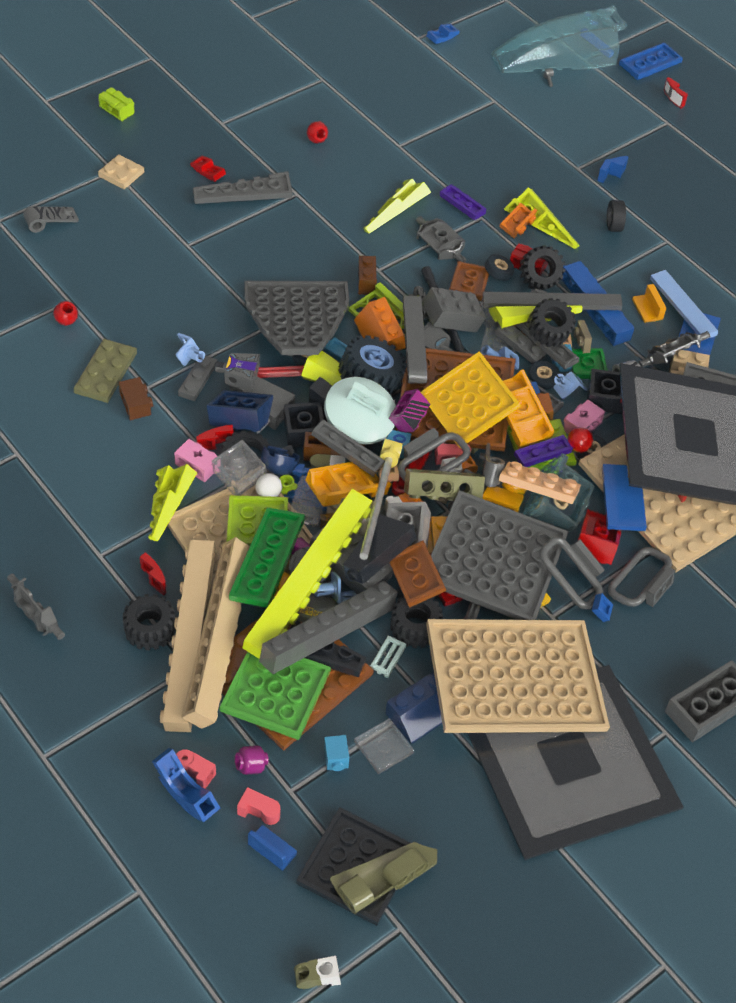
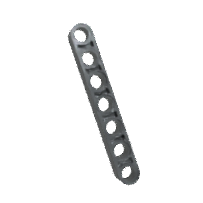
(414, 339)

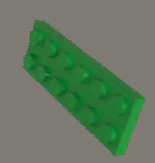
(267, 557)

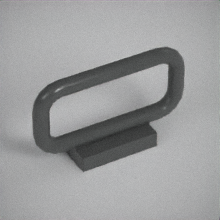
(428, 442)
(583, 560)
(655, 588)

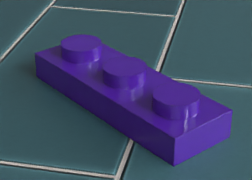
(463, 202)
(543, 451)

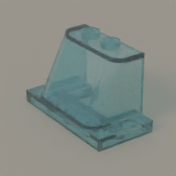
(540, 508)

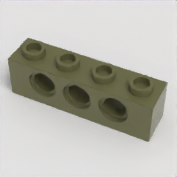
(415, 478)

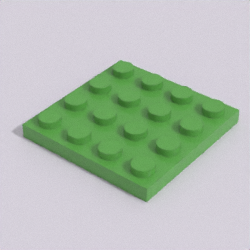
(275, 700)

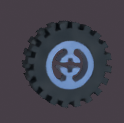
(373, 361)

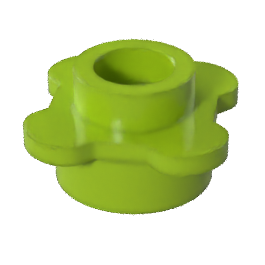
(287, 484)

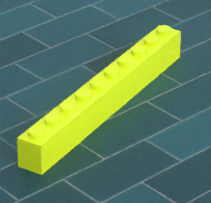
(309, 572)

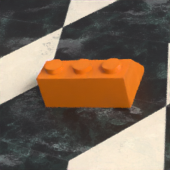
(379, 321)

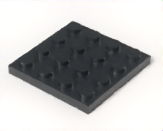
(343, 846)

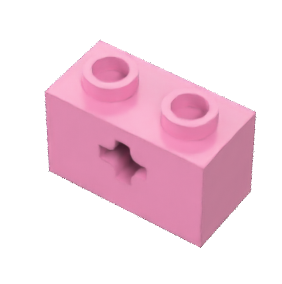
(586, 416)
(197, 458)

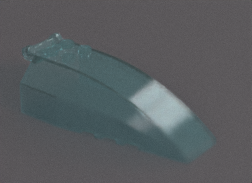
(570, 40)

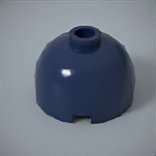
(279, 461)

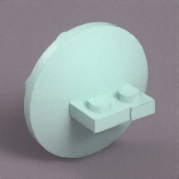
(360, 409)

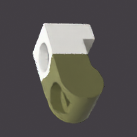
(322, 460)
(317, 973)

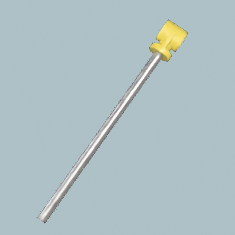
(390, 453)

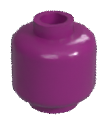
(251, 760)

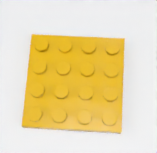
(470, 398)

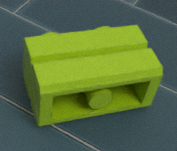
(116, 104)

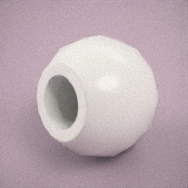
(268, 485)

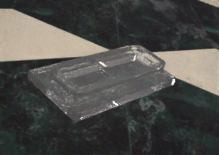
(306, 503)

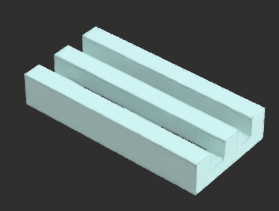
(381, 669)

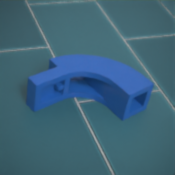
(189, 795)

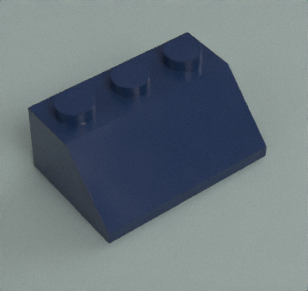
(240, 409)
(416, 709)

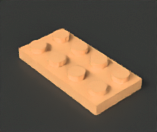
(540, 482)

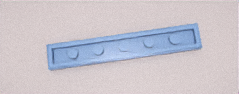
(683, 303)

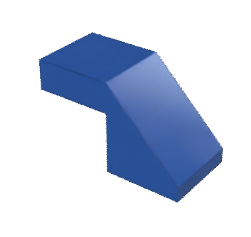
(612, 166)

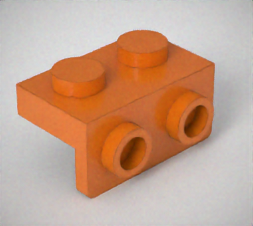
(517, 220)

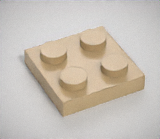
(121, 171)

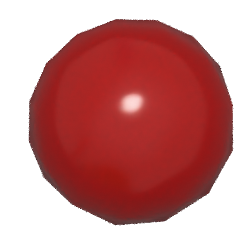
(317, 132)
(65, 313)
(580, 439)

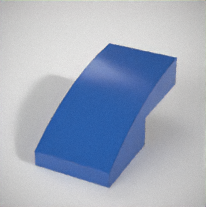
(445, 33)

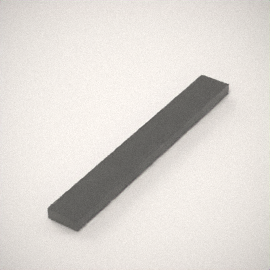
(588, 301)

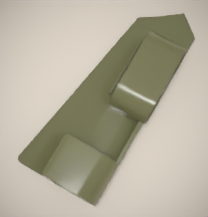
(378, 876)

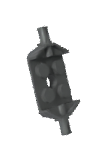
(447, 245)
(659, 353)
(43, 618)

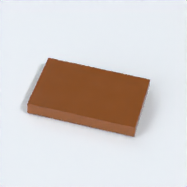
(470, 279)
(417, 574)

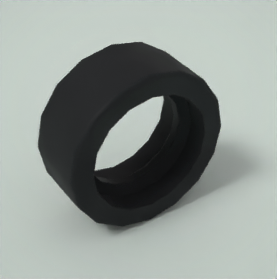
(616, 215)

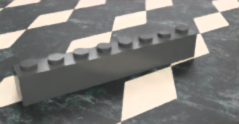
(327, 627)

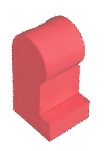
(447, 451)
(197, 767)
(259, 806)

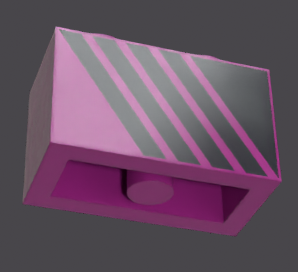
(409, 411)

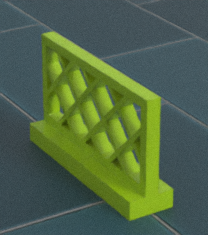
(380, 292)

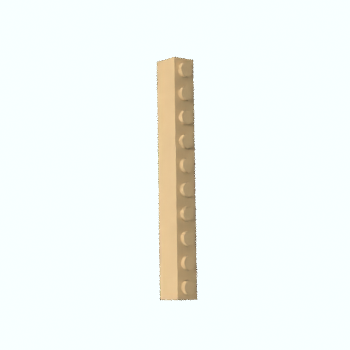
(189, 627)
(216, 640)

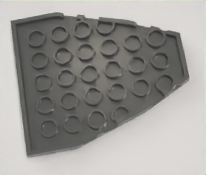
(297, 314)

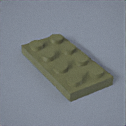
(105, 370)

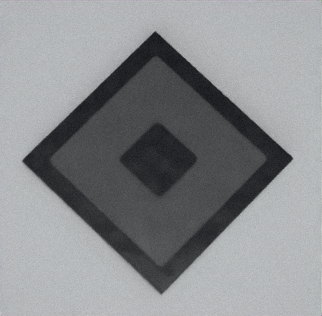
(679, 434)
(576, 783)

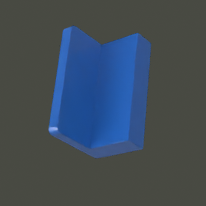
(271, 847)

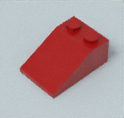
(599, 539)

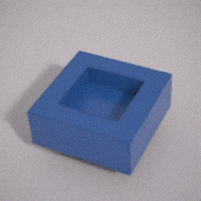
(602, 607)

